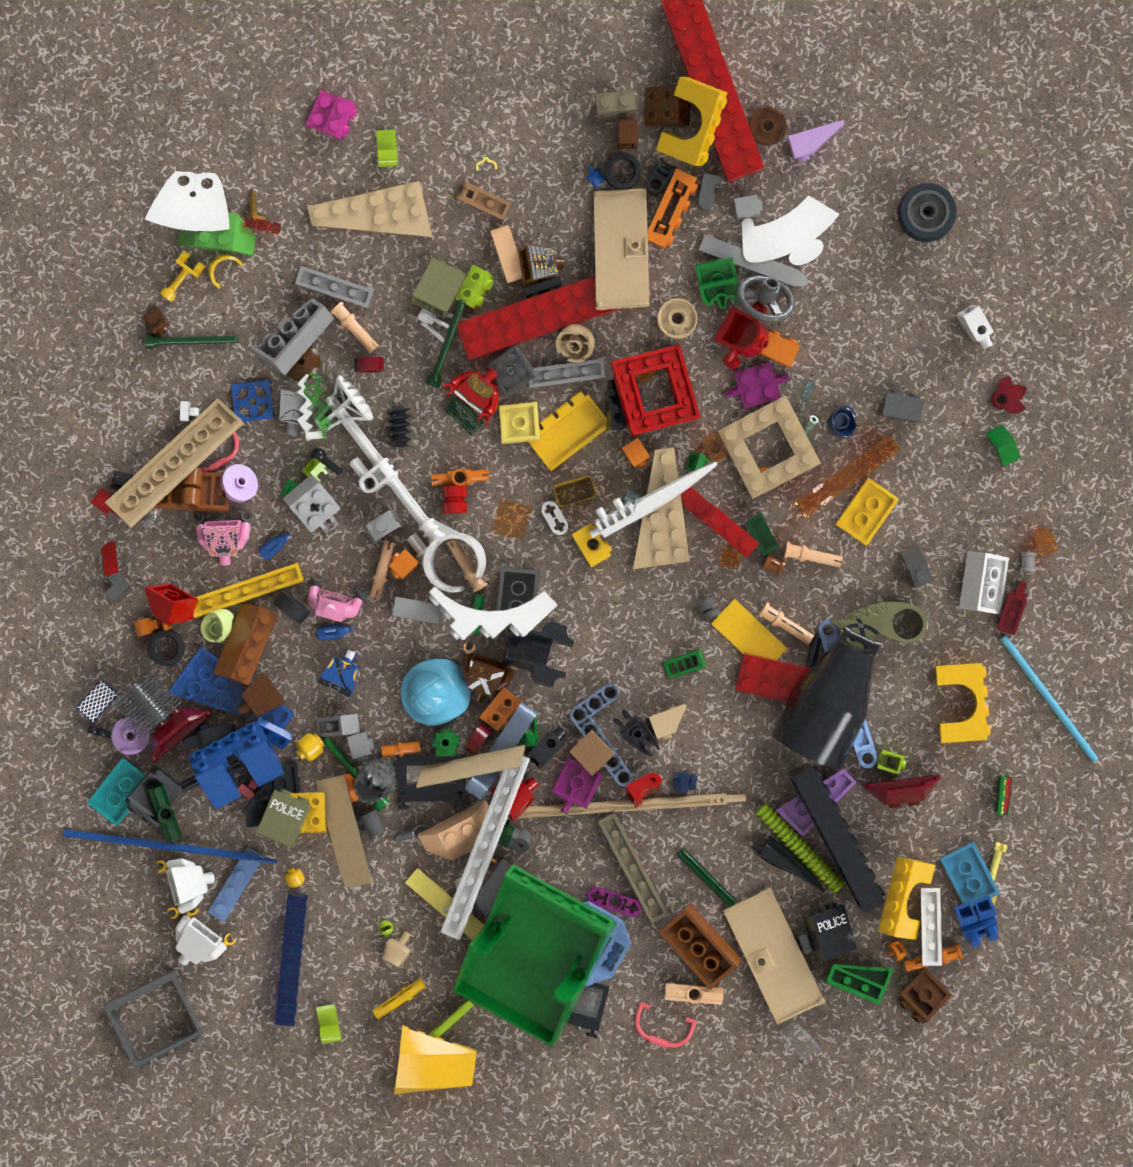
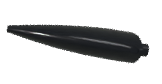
(782, 858)

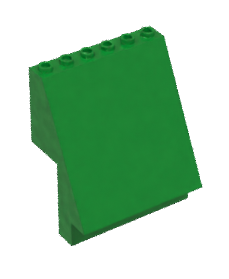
(533, 956)

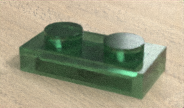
(463, 415)

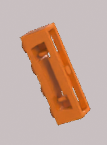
(683, 180)

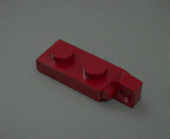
(1013, 609)

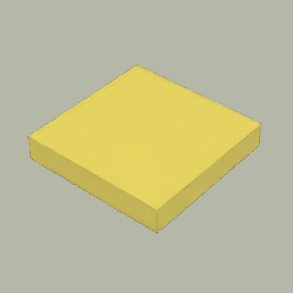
(519, 423)

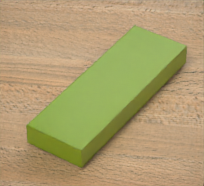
(451, 1019)

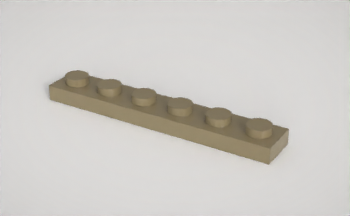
(633, 867)

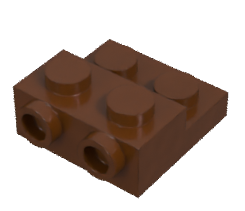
(923, 996)

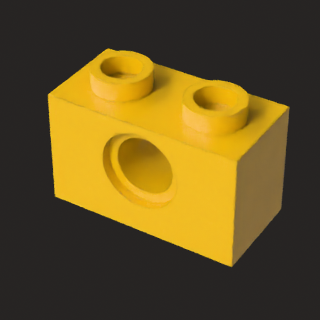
(592, 556)

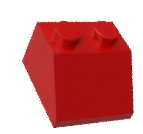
(171, 603)

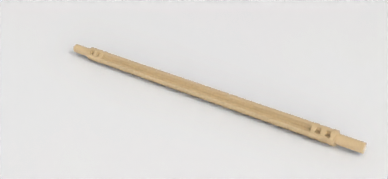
(626, 805)

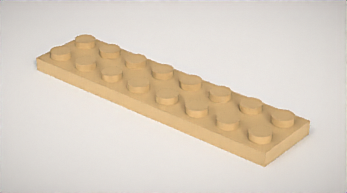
(174, 462)

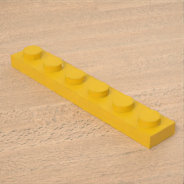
(248, 589)

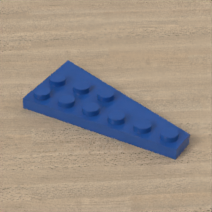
(204, 687)

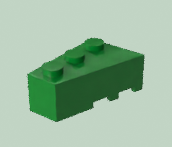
(859, 981)

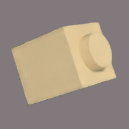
(667, 721)

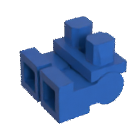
(977, 922)

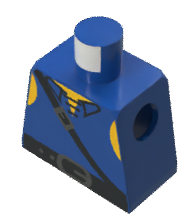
(341, 674)

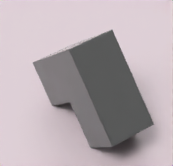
(120, 586)

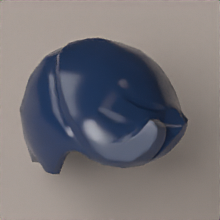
(842, 422)

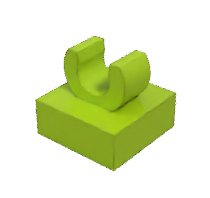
(314, 467)

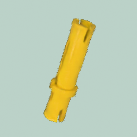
(405, 994)

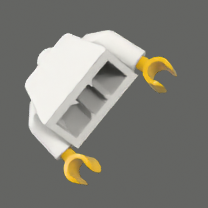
(186, 883)
(197, 941)

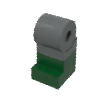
(515, 838)

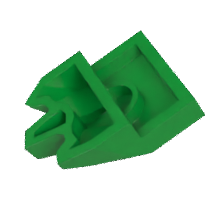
(717, 281)

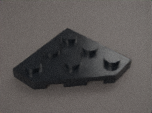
(258, 804)

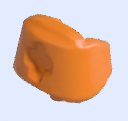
(897, 950)

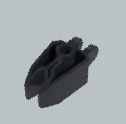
(634, 731)
(207, 734)

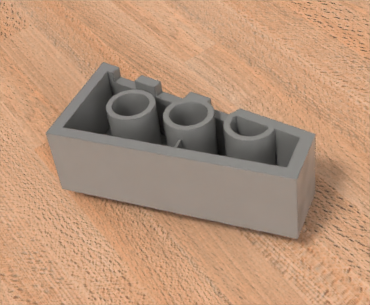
(293, 337)

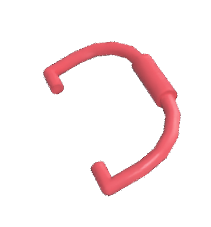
(225, 460)
(658, 1041)

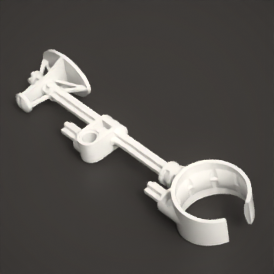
(383, 474)

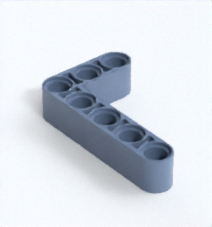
(587, 720)
(508, 739)

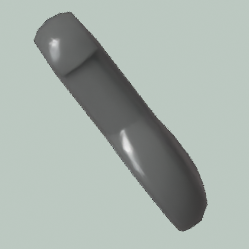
(416, 829)

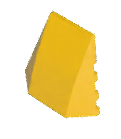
(432, 1063)

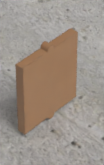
(592, 752)

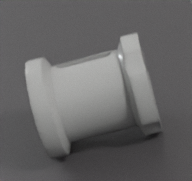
(1028, 561)

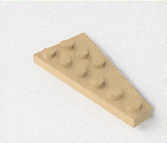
(383, 211)
(663, 531)

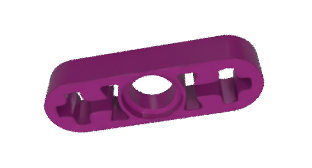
(617, 909)

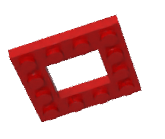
(624, 375)

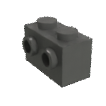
(902, 407)

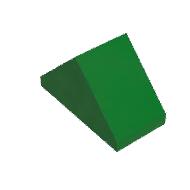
(1003, 445)

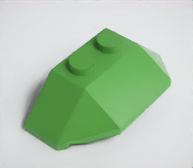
(234, 240)

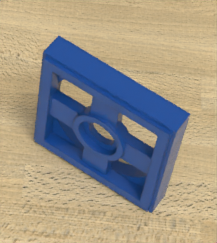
(252, 394)

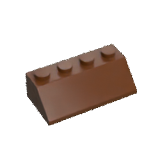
(245, 644)
(700, 946)

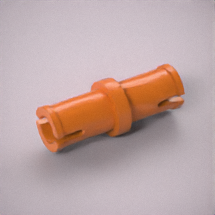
(400, 749)

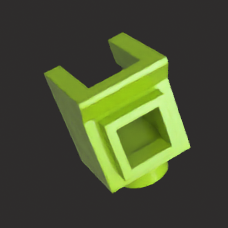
(900, 762)

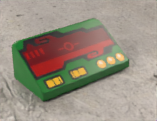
(1003, 795)

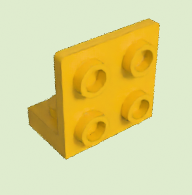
(316, 818)

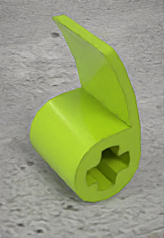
(386, 148)
(329, 1024)

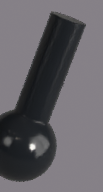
(320, 455)

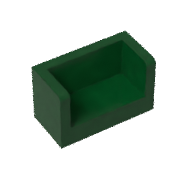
(761, 533)

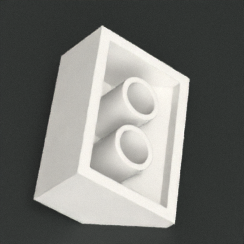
(984, 582)

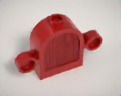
(742, 335)

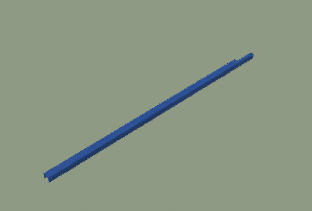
(167, 846)

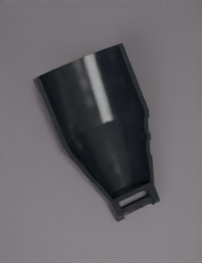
(830, 703)

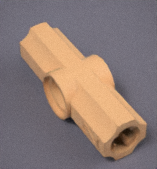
(680, 992)

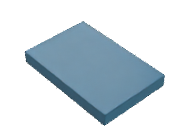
(969, 874)

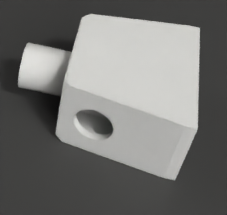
(971, 319)

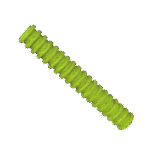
(800, 848)

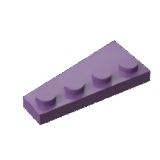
(795, 811)

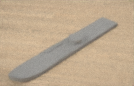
(767, 268)

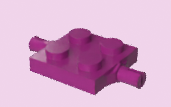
(757, 385)
(576, 785)

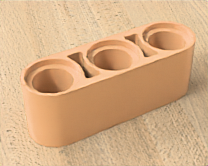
(507, 253)

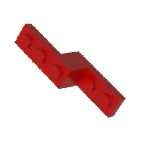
(718, 522)

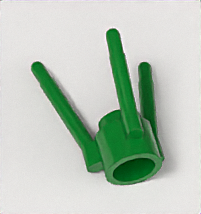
(529, 738)

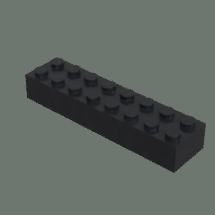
(834, 833)

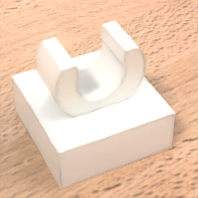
(186, 411)

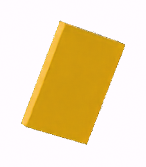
(867, 511)

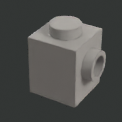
(747, 207)
(360, 746)

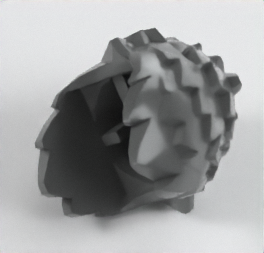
(374, 780)

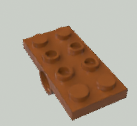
(197, 492)

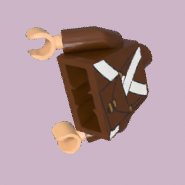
(484, 674)

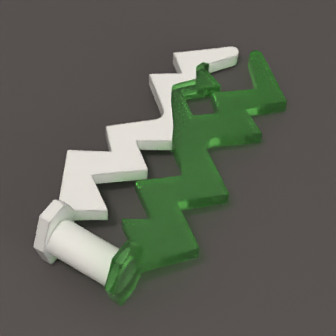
(313, 399)

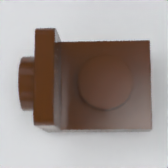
(156, 321)

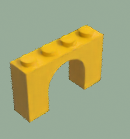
(710, 103)
(975, 726)
(904, 877)

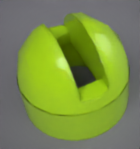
(383, 924)

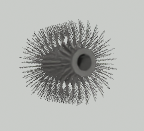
(146, 704)

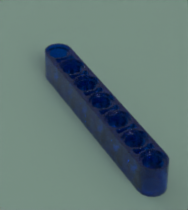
(290, 959)

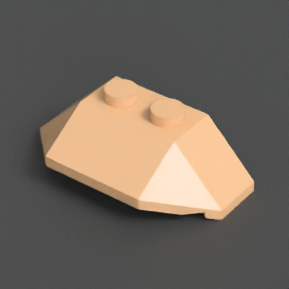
(456, 834)

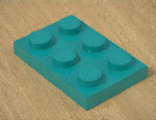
(111, 795)

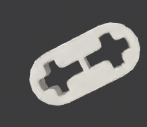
(559, 516)

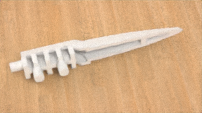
(643, 506)

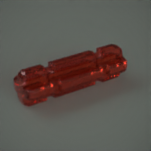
(262, 225)

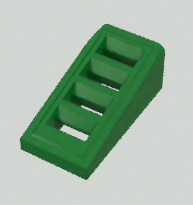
(700, 658)

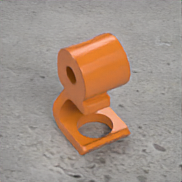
(148, 626)

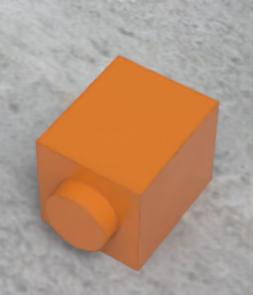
(636, 453)

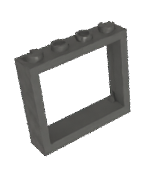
(161, 1052)

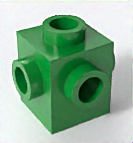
(442, 750)

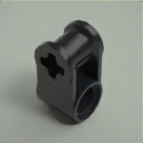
(662, 174)

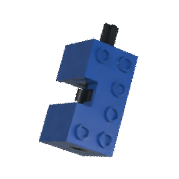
(216, 761)

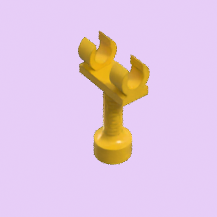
(168, 293)

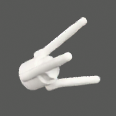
(429, 318)

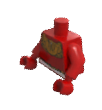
(476, 391)

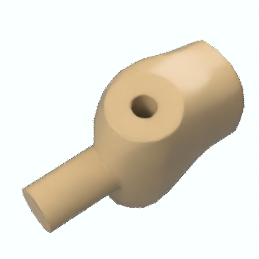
(396, 951)

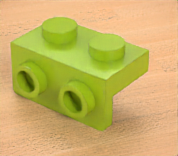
(475, 287)

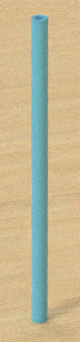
(1049, 699)

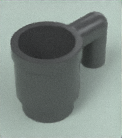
(371, 823)

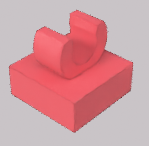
(248, 791)

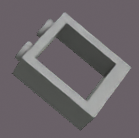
(417, 610)

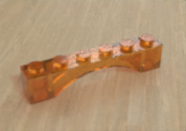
(847, 476)

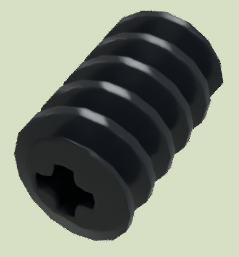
(398, 427)

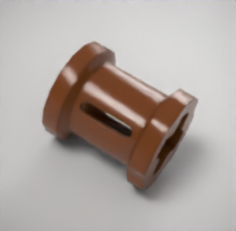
(768, 564)

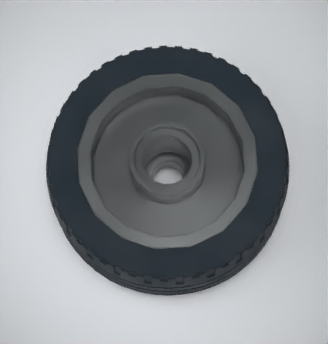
(937, 202)

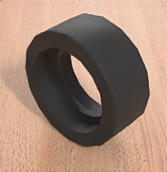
(617, 157)
(291, 607)
(164, 633)

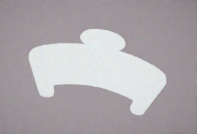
(789, 234)

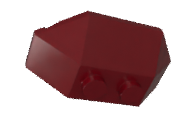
(175, 730)
(902, 790)

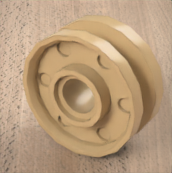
(673, 307)

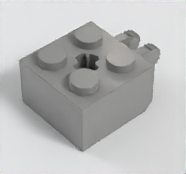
(312, 504)

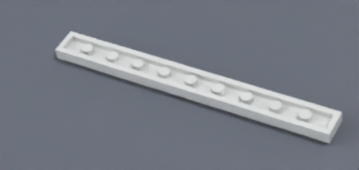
(483, 850)

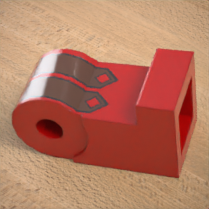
(643, 787)

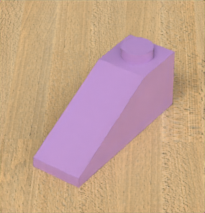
(808, 142)

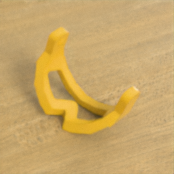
(215, 261)

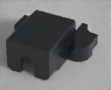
(533, 652)

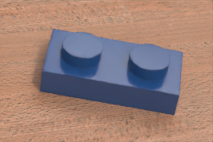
(276, 735)

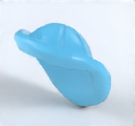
(434, 692)

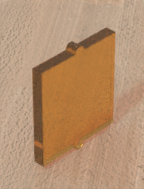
(512, 519)

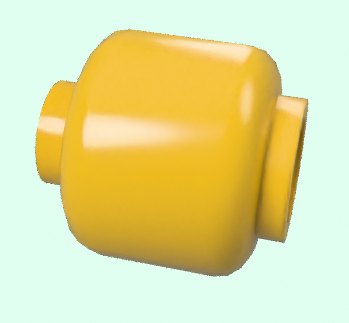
(309, 747)

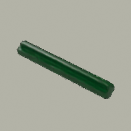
(706, 877)

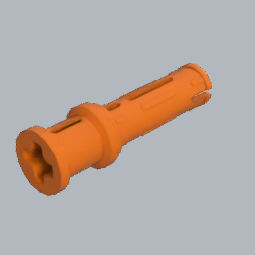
(948, 954)

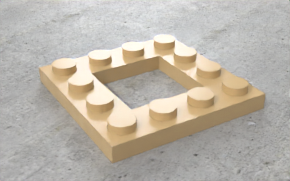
(801, 462)

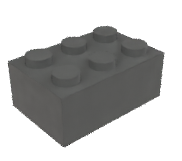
(516, 587)

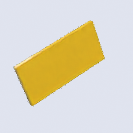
(747, 632)

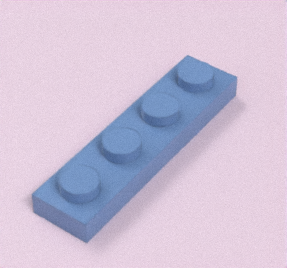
(234, 887)

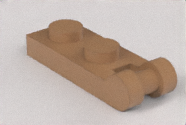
(484, 201)

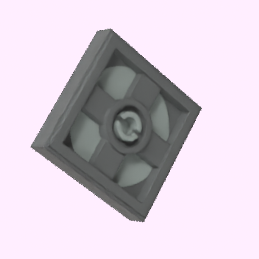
(513, 370)

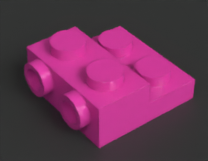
(332, 115)

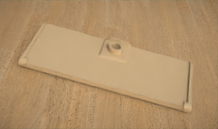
(621, 249)
(774, 956)

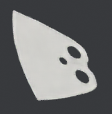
(179, 210)

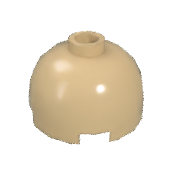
(575, 343)

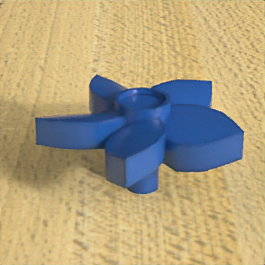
(595, 176)

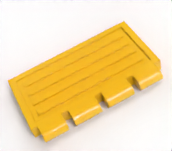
(570, 431)

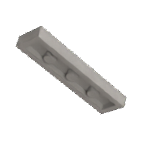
(334, 287)
(568, 373)

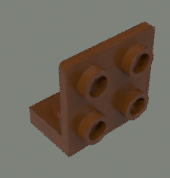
(665, 108)

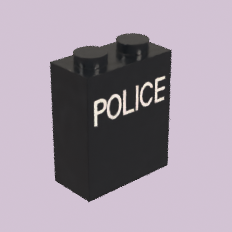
(829, 932)

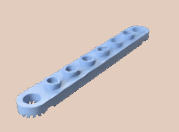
(863, 742)

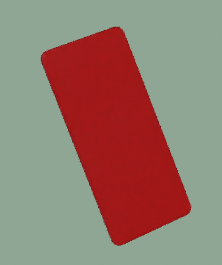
(109, 558)

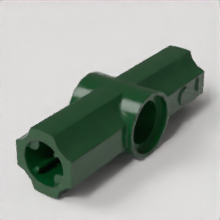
(168, 823)

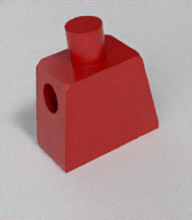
(523, 798)

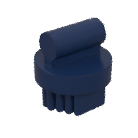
(683, 781)

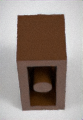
(628, 133)

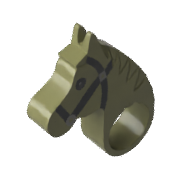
(876, 620)

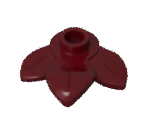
(1012, 395)

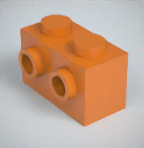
(403, 564)
(501, 709)

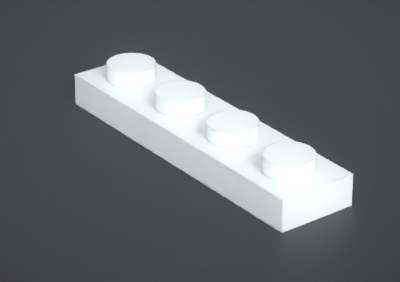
(931, 927)

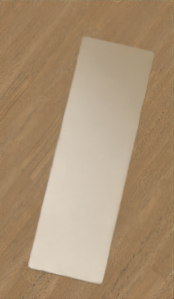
(470, 766)
(344, 832)

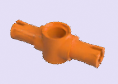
(449, 478)

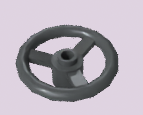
(766, 296)

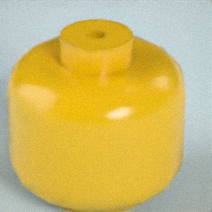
(294, 878)

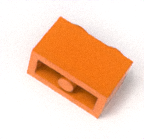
(780, 349)

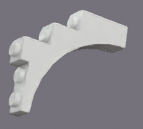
(466, 620)

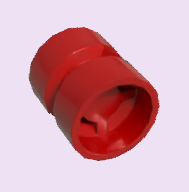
(454, 499)

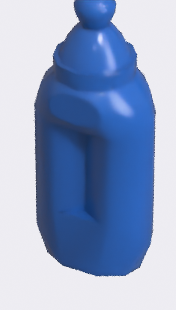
(273, 545)
(332, 631)

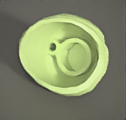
(217, 625)

